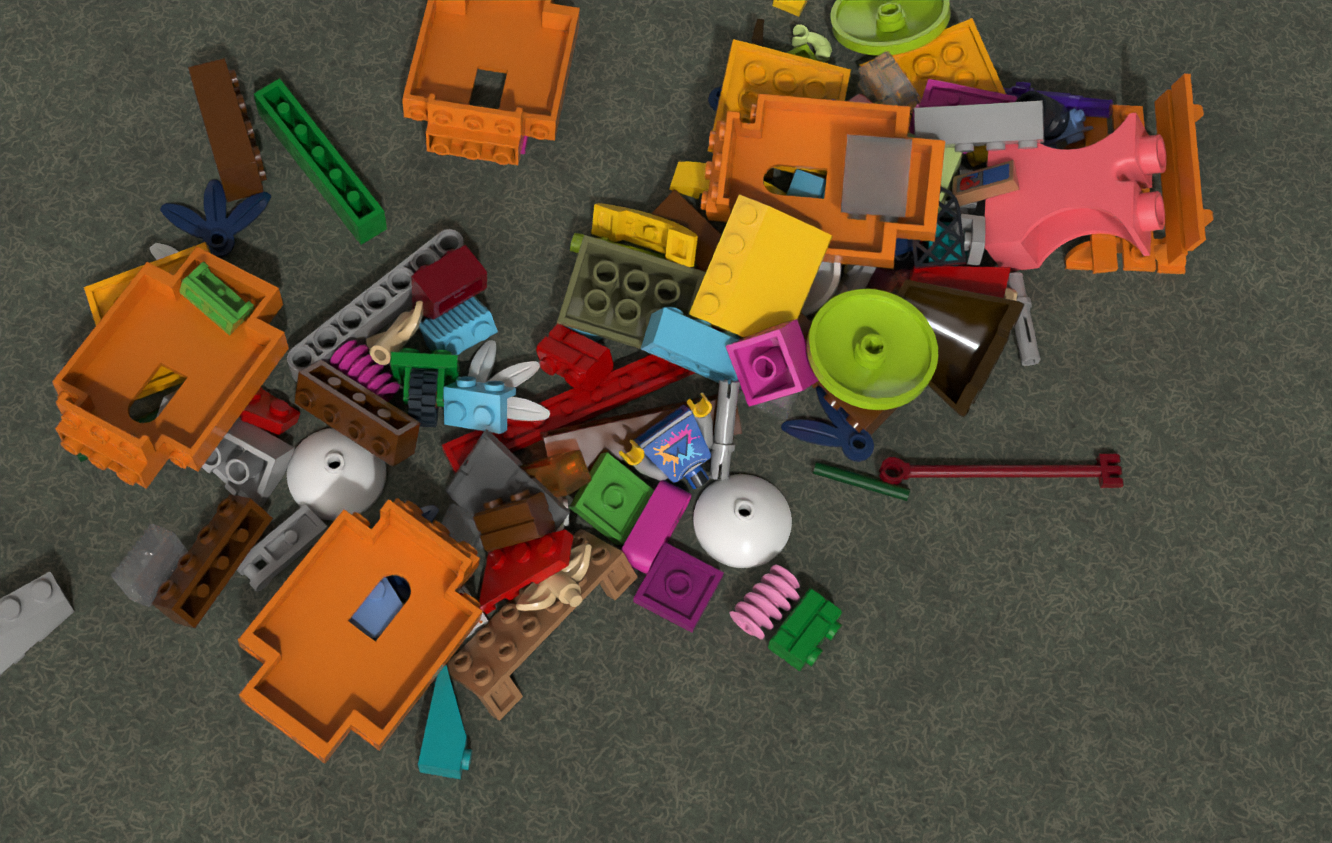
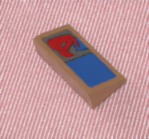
(985, 183)

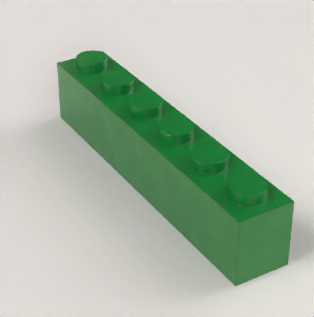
(320, 161)

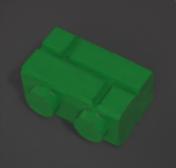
(805, 630)

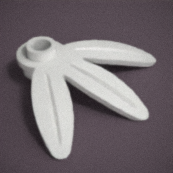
(513, 376)

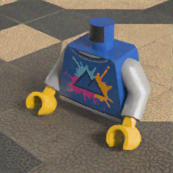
(676, 445)

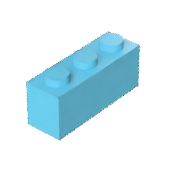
(690, 344)

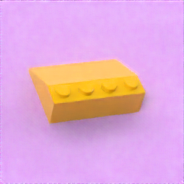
(759, 270)

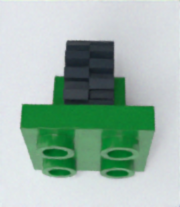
(424, 381)

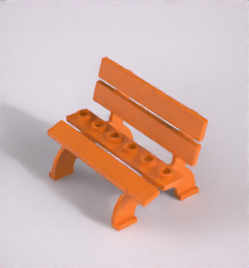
(1180, 190)

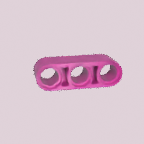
(655, 525)

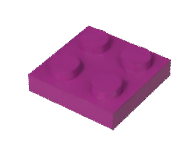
(678, 587)

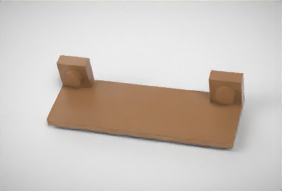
(514, 634)

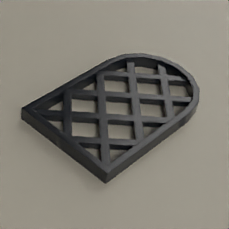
(940, 262)

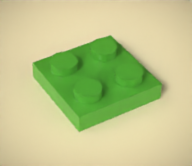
(612, 499)

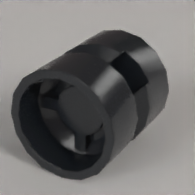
(1055, 114)

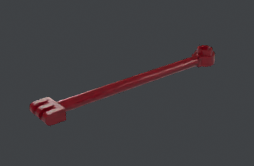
(1102, 470)

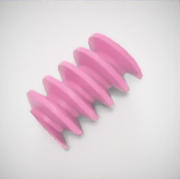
(765, 601)

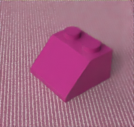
(772, 363)

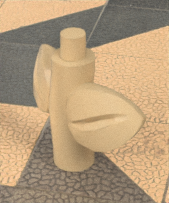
(396, 336)
(560, 585)

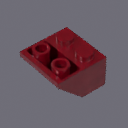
(448, 282)

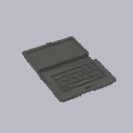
(495, 474)

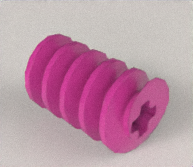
(361, 368)

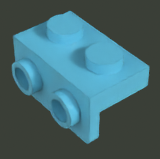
(477, 404)

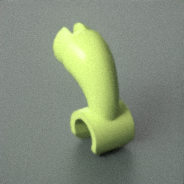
(820, 43)

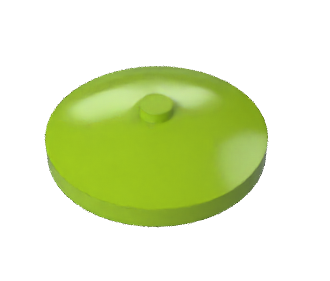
(888, 24)
(872, 349)

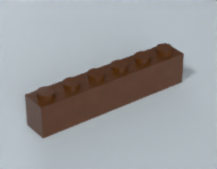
(615, 432)

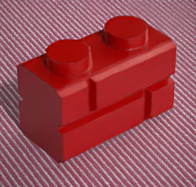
(574, 358)

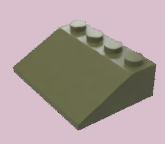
(620, 288)

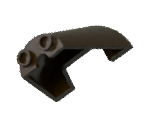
(969, 337)

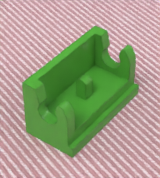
(215, 299)

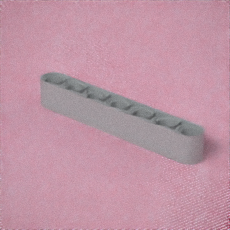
(361, 311)

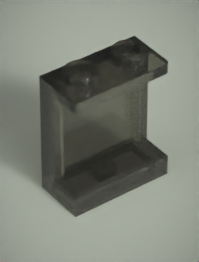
(876, 177)

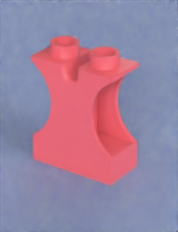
(1076, 196)

